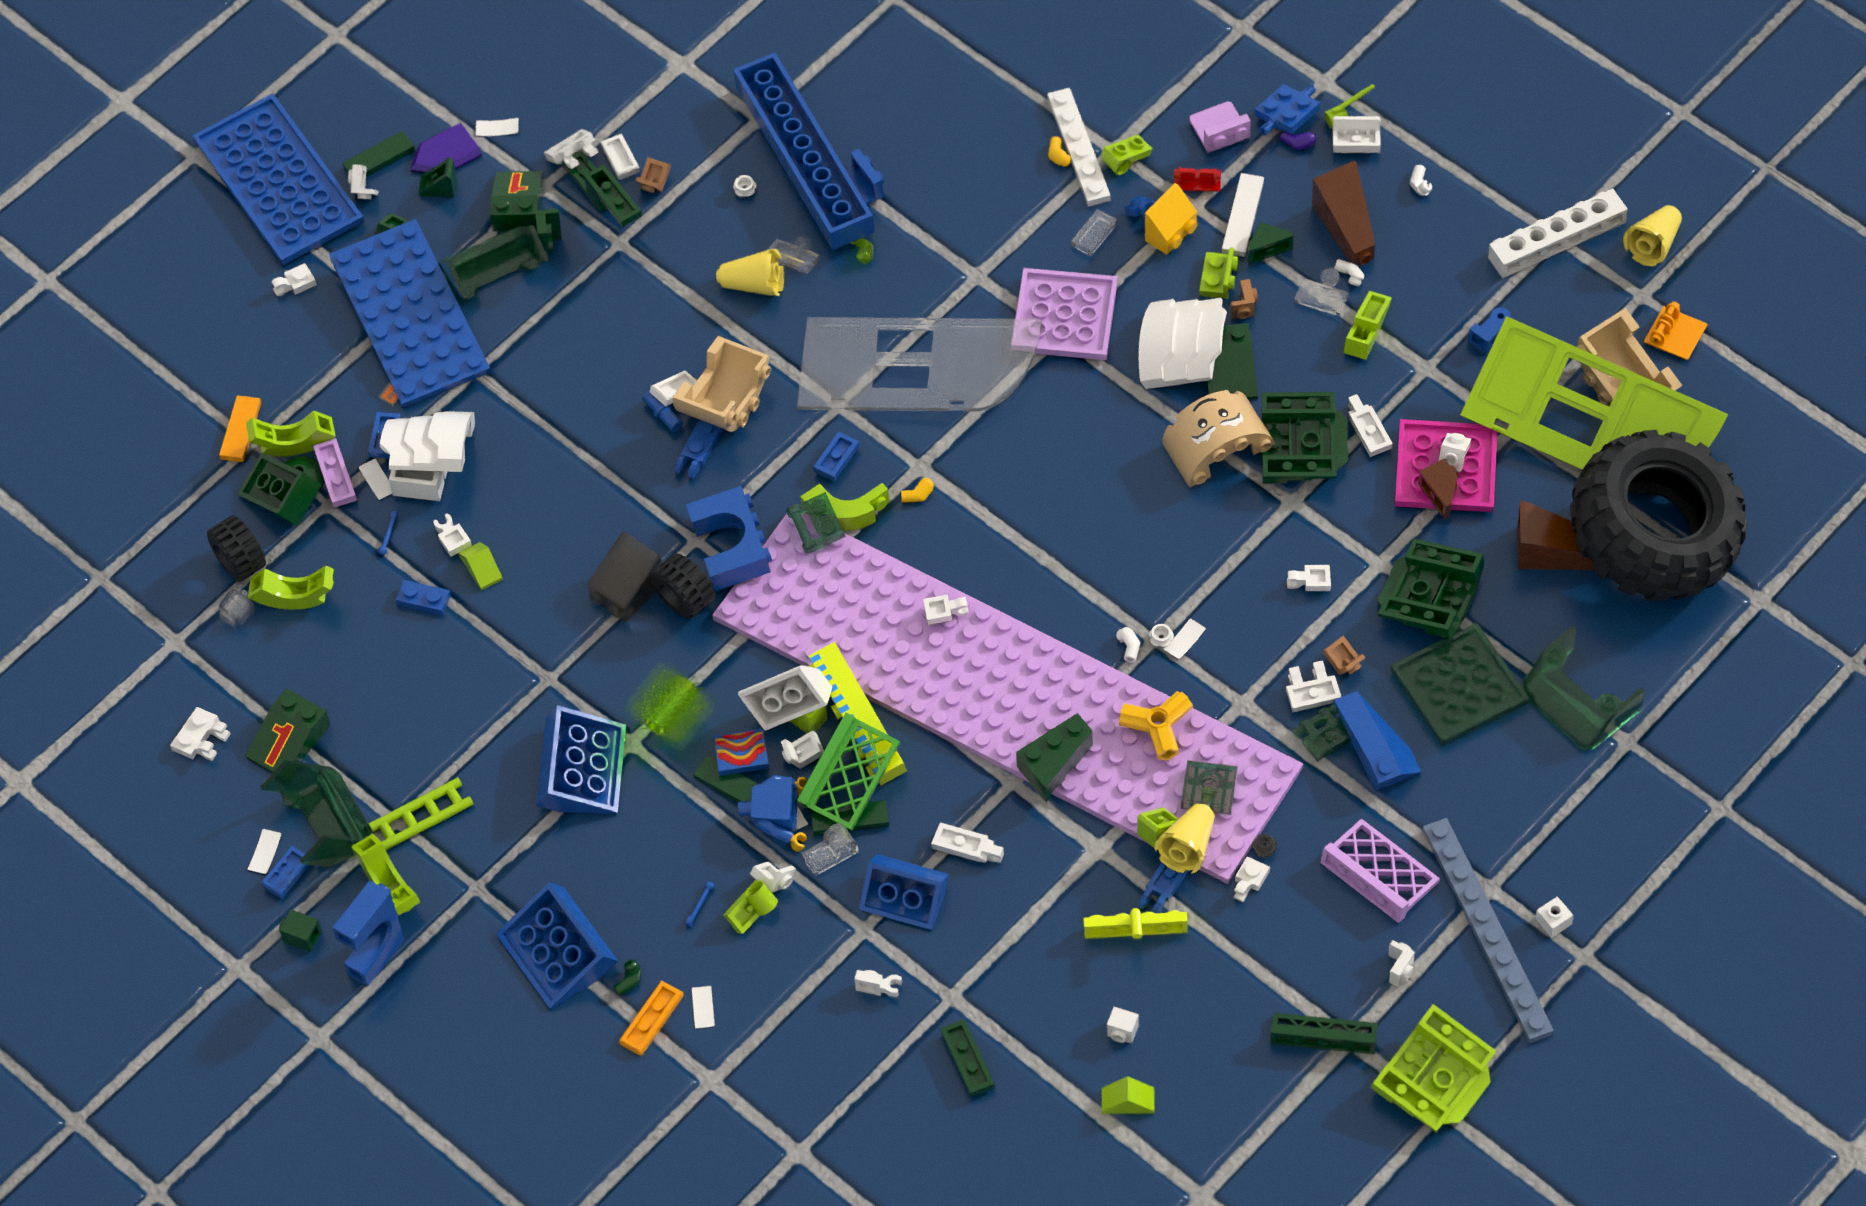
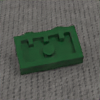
(548, 228)

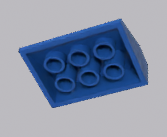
(581, 763)
(556, 945)

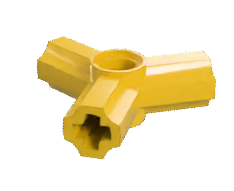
(1161, 734)

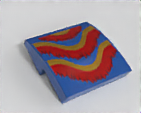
(741, 752)

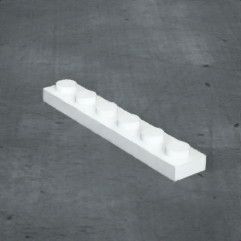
(1078, 147)

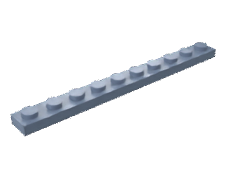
(1488, 931)

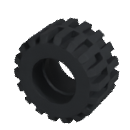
(236, 548)
(682, 586)

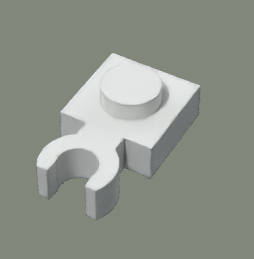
(452, 537)

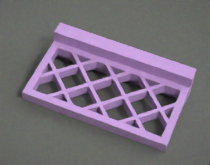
(1367, 880)

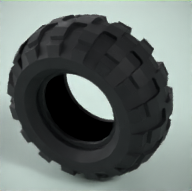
(1629, 551)

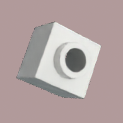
(1553, 923)
(1122, 1025)

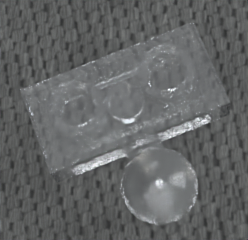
(797, 255)
(1323, 295)

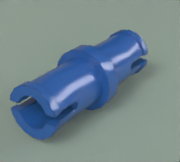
(663, 412)

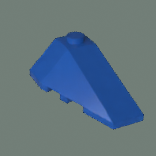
(1377, 745)

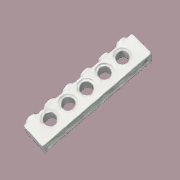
(1541, 241)

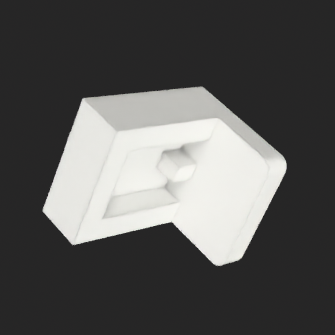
(357, 179)
(1455, 449)
(802, 750)
(772, 877)
(1403, 967)

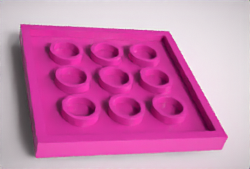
(1421, 447)

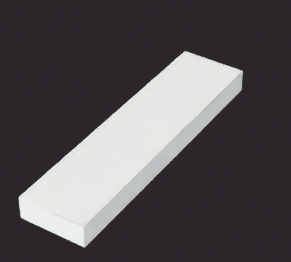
(1243, 214)

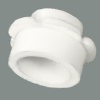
(744, 181)
(1161, 630)

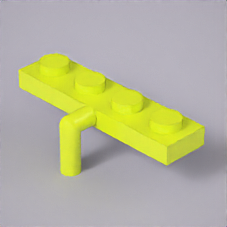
(1135, 924)

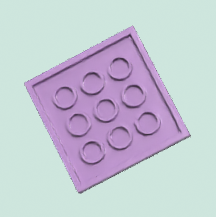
(1073, 311)

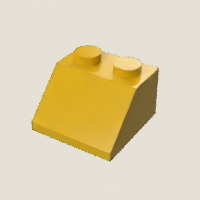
(1170, 220)

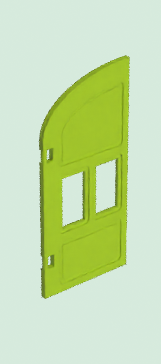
(1524, 375)

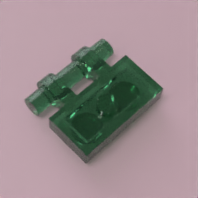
(1327, 738)

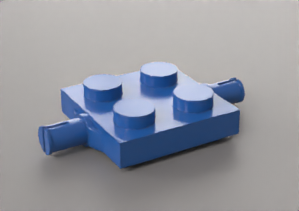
(1287, 109)

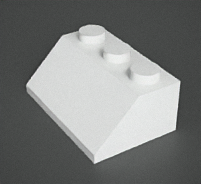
(787, 696)

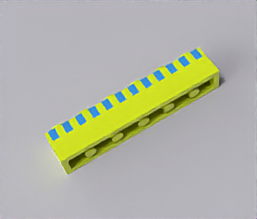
(850, 699)

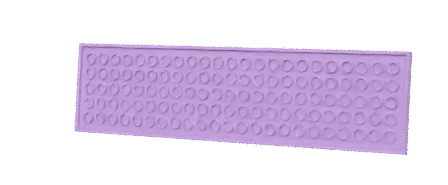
(997, 685)

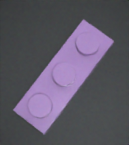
(334, 473)

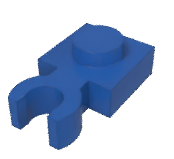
(1139, 206)

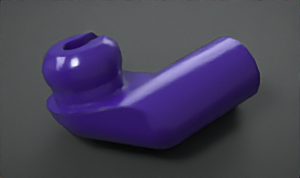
(1299, 141)

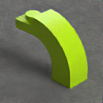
(292, 438)
(854, 513)
(290, 592)
(381, 870)

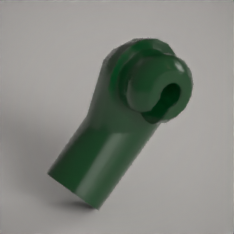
(631, 977)

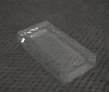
(1094, 232)

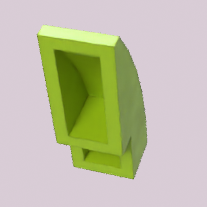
(1367, 325)

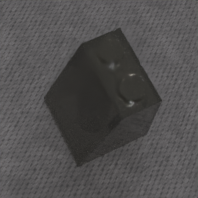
(624, 577)

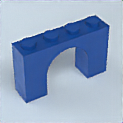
(748, 557)
(371, 930)

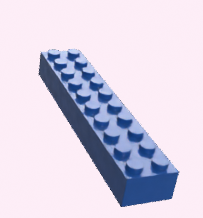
(804, 151)

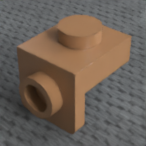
(653, 175)
(1245, 307)
(1343, 656)

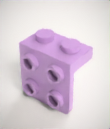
(1220, 126)

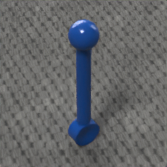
(382, 550)
(709, 886)

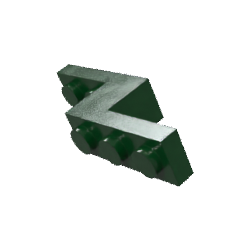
(603, 190)

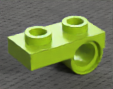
(1122, 153)
(754, 902)

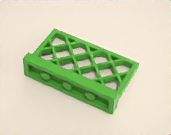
(832, 757)

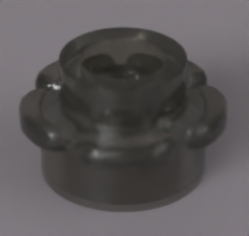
(1264, 851)

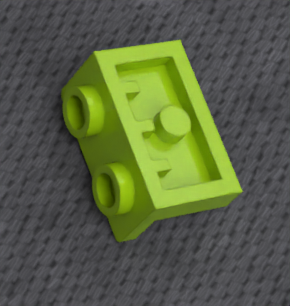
(1217, 274)

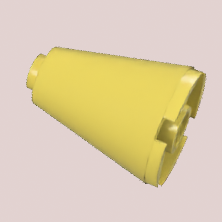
(1653, 236)
(753, 273)
(1187, 839)

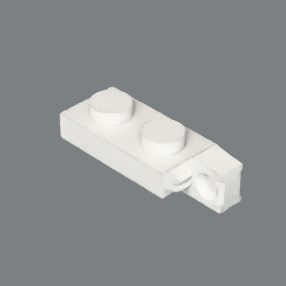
(1368, 427)
(966, 844)

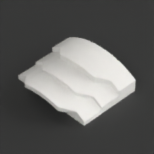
(1180, 341)
(428, 441)

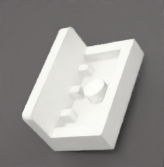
(1356, 134)

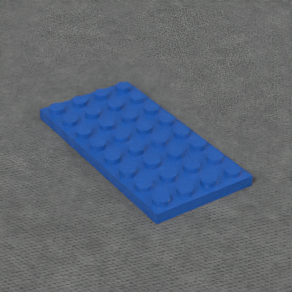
(278, 179)
(409, 313)

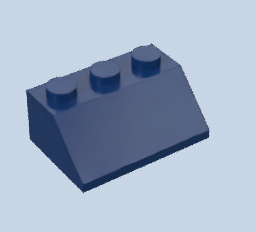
(903, 891)

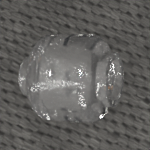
(236, 608)

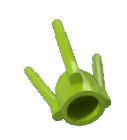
(1340, 110)

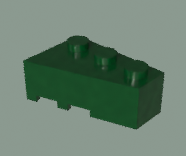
(1054, 754)

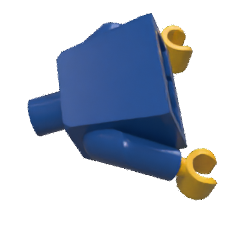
(775, 808)

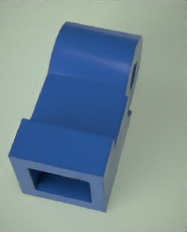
(1485, 335)

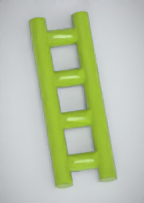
(425, 800)

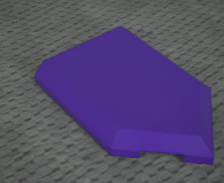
(451, 143)

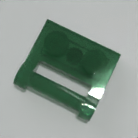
(823, 519)

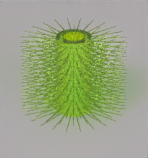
(670, 705)

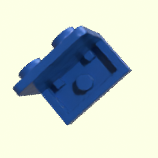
(865, 178)

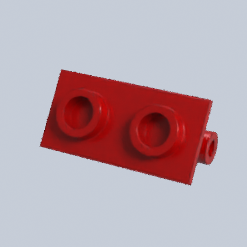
(1195, 180)

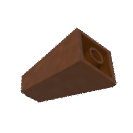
(1343, 210)
(1547, 541)

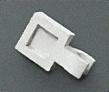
(296, 279)
(1313, 577)
(939, 608)
(1250, 876)
(873, 983)

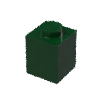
(300, 930)

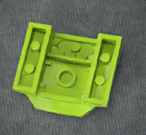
(1437, 1071)

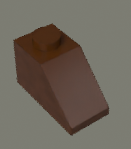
(1440, 485)

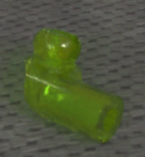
(866, 250)

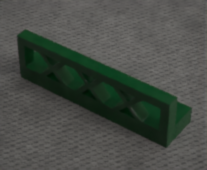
(1321, 1037)

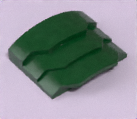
(1306, 435)
(1432, 587)

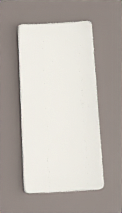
(703, 1007)

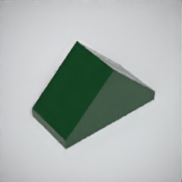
(439, 180)
(1269, 242)

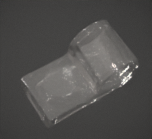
(835, 848)

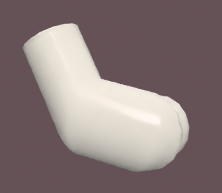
(1132, 642)

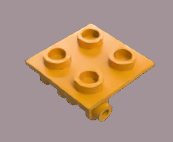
(1675, 332)

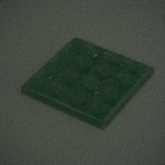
(1459, 684)

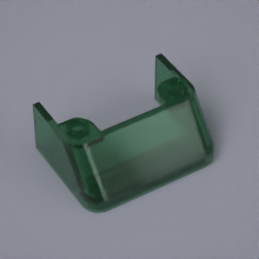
(493, 259)
(1568, 706)
(326, 805)

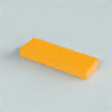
(236, 437)
(651, 1018)

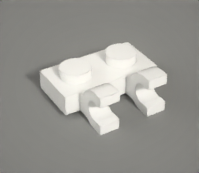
(575, 143)
(1314, 692)
(193, 735)

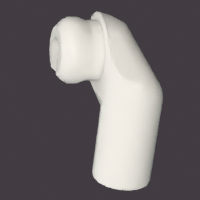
(1417, 182)
(1350, 269)

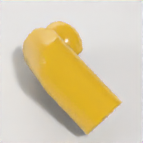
(1056, 154)
(920, 492)

